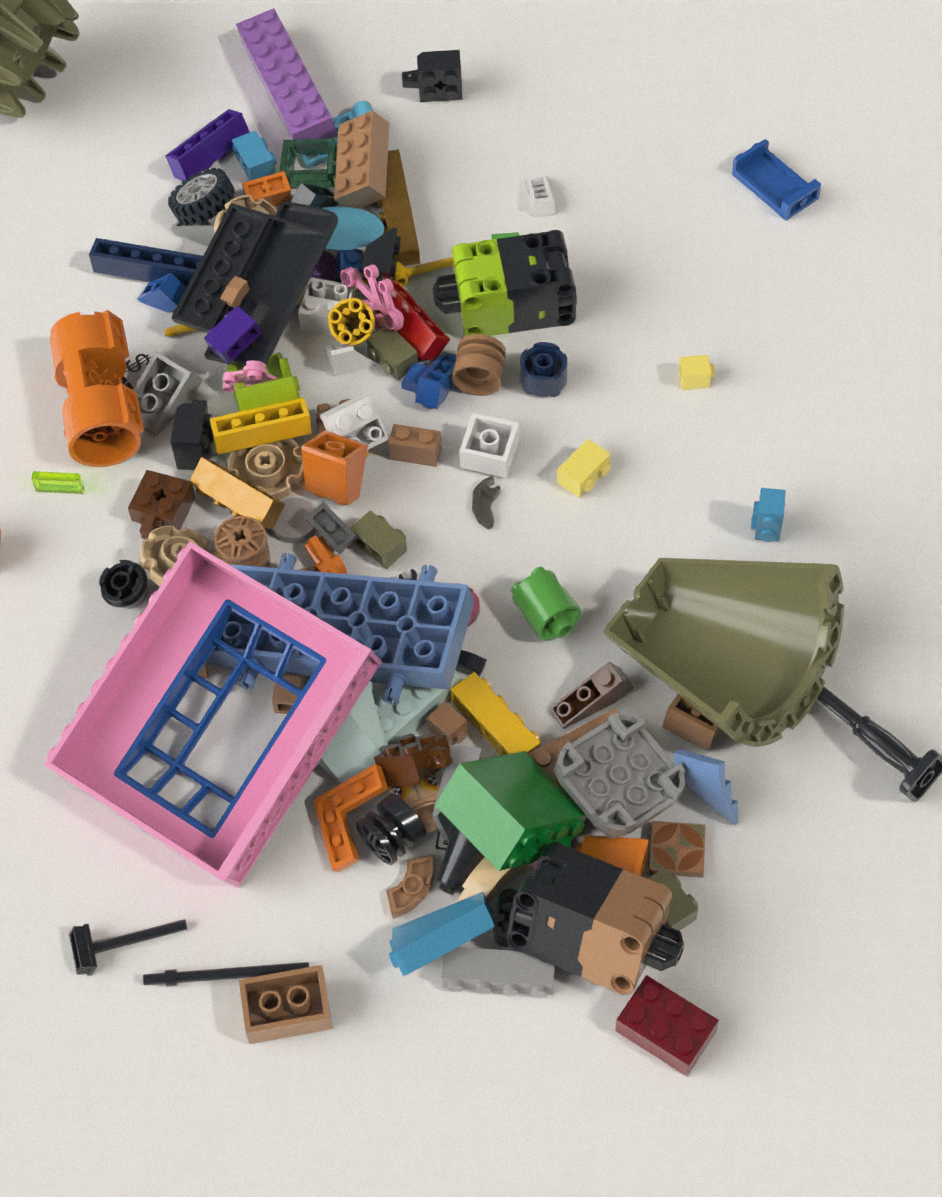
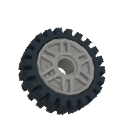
(201, 196)

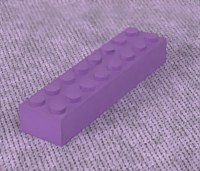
(285, 77)

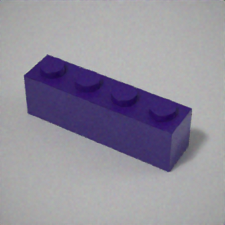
(207, 145)

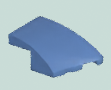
(707, 780)

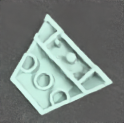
(356, 740)

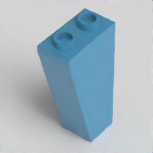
(439, 932)

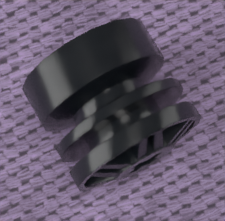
(391, 829)

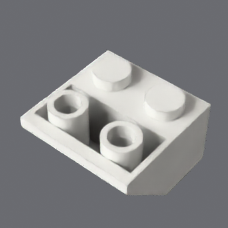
(319, 301)
(357, 421)

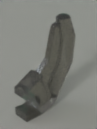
(482, 499)

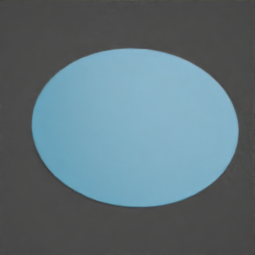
(354, 228)

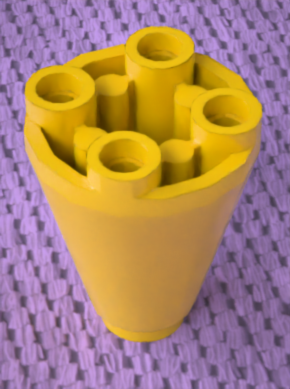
(345, 320)

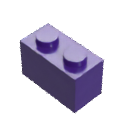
(232, 335)

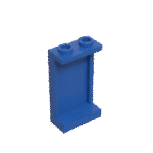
(774, 181)

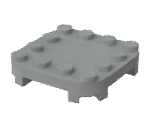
(619, 775)

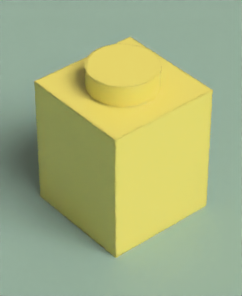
(695, 372)

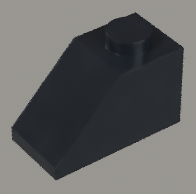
(314, 196)

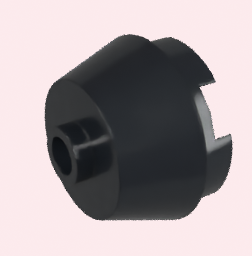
(124, 585)

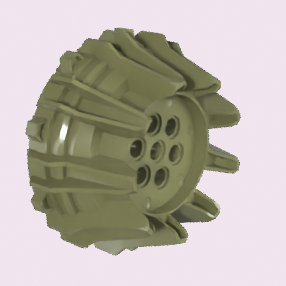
(24, 44)

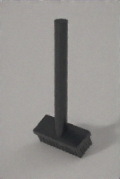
(85, 950)

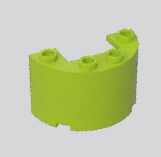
(267, 392)

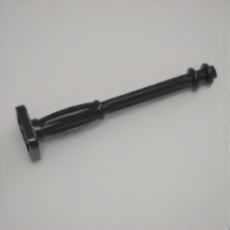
(918, 772)

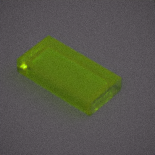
(57, 482)

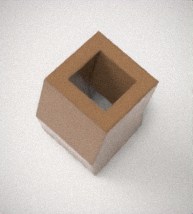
(235, 292)

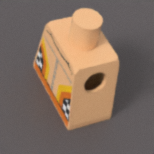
(420, 799)

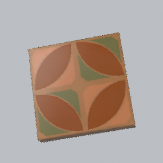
(677, 848)

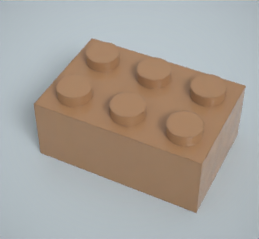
(285, 1004)

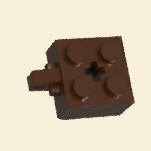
(161, 502)
(414, 759)

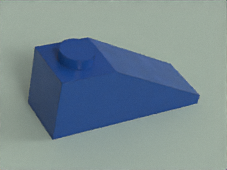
(436, 381)

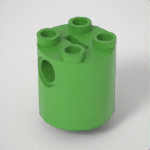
(546, 605)

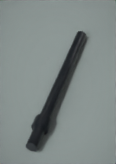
(172, 977)

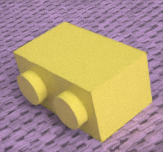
(584, 468)

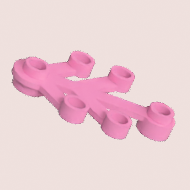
(391, 317)
(253, 373)

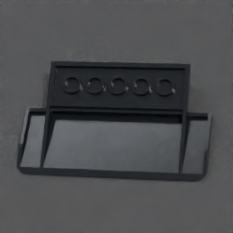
(275, 260)

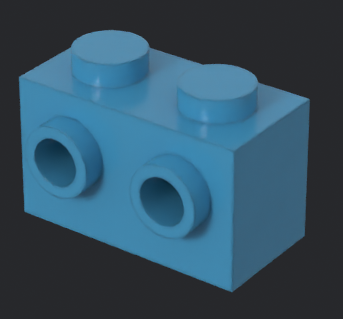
(254, 155)
(768, 514)

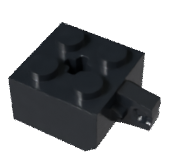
(436, 76)
(191, 434)

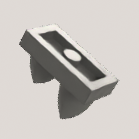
(331, 528)

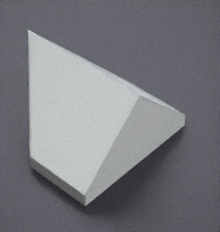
(347, 359)

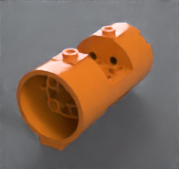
(101, 413)

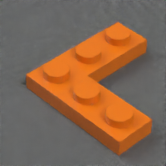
(332, 811)

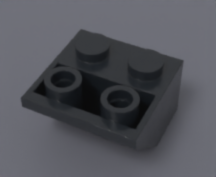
(382, 253)

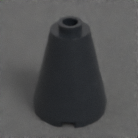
(458, 863)

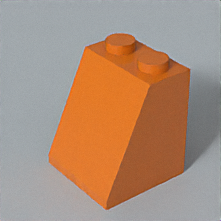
(334, 467)
(621, 852)

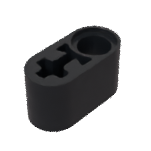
(501, 915)

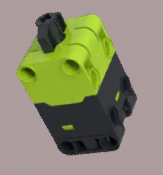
(510, 284)

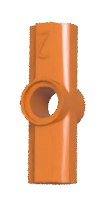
(323, 557)

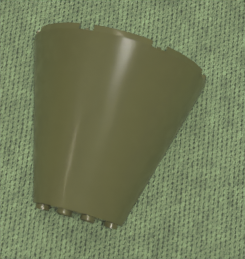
(736, 638)

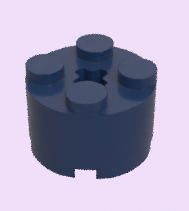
(543, 370)

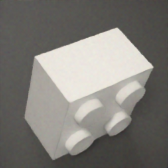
(489, 445)

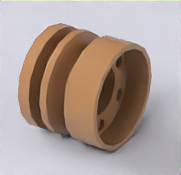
(479, 365)
(242, 542)

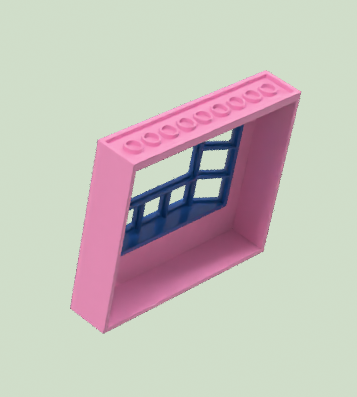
(154, 674)

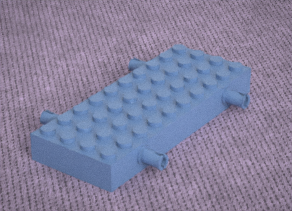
(405, 622)

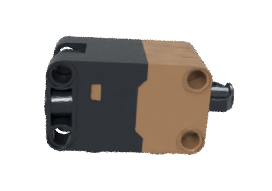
(593, 919)

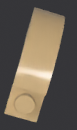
(488, 879)

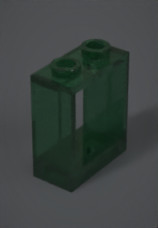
(309, 147)

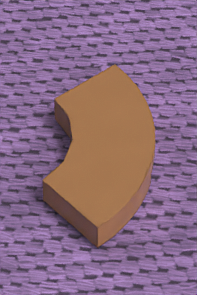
(413, 887)

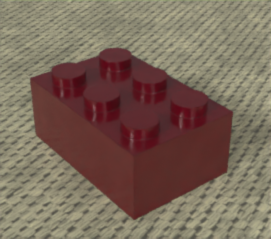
(666, 1025)

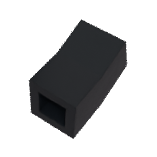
(470, 663)

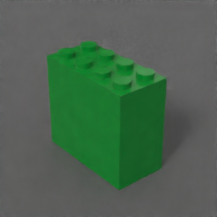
(510, 809)

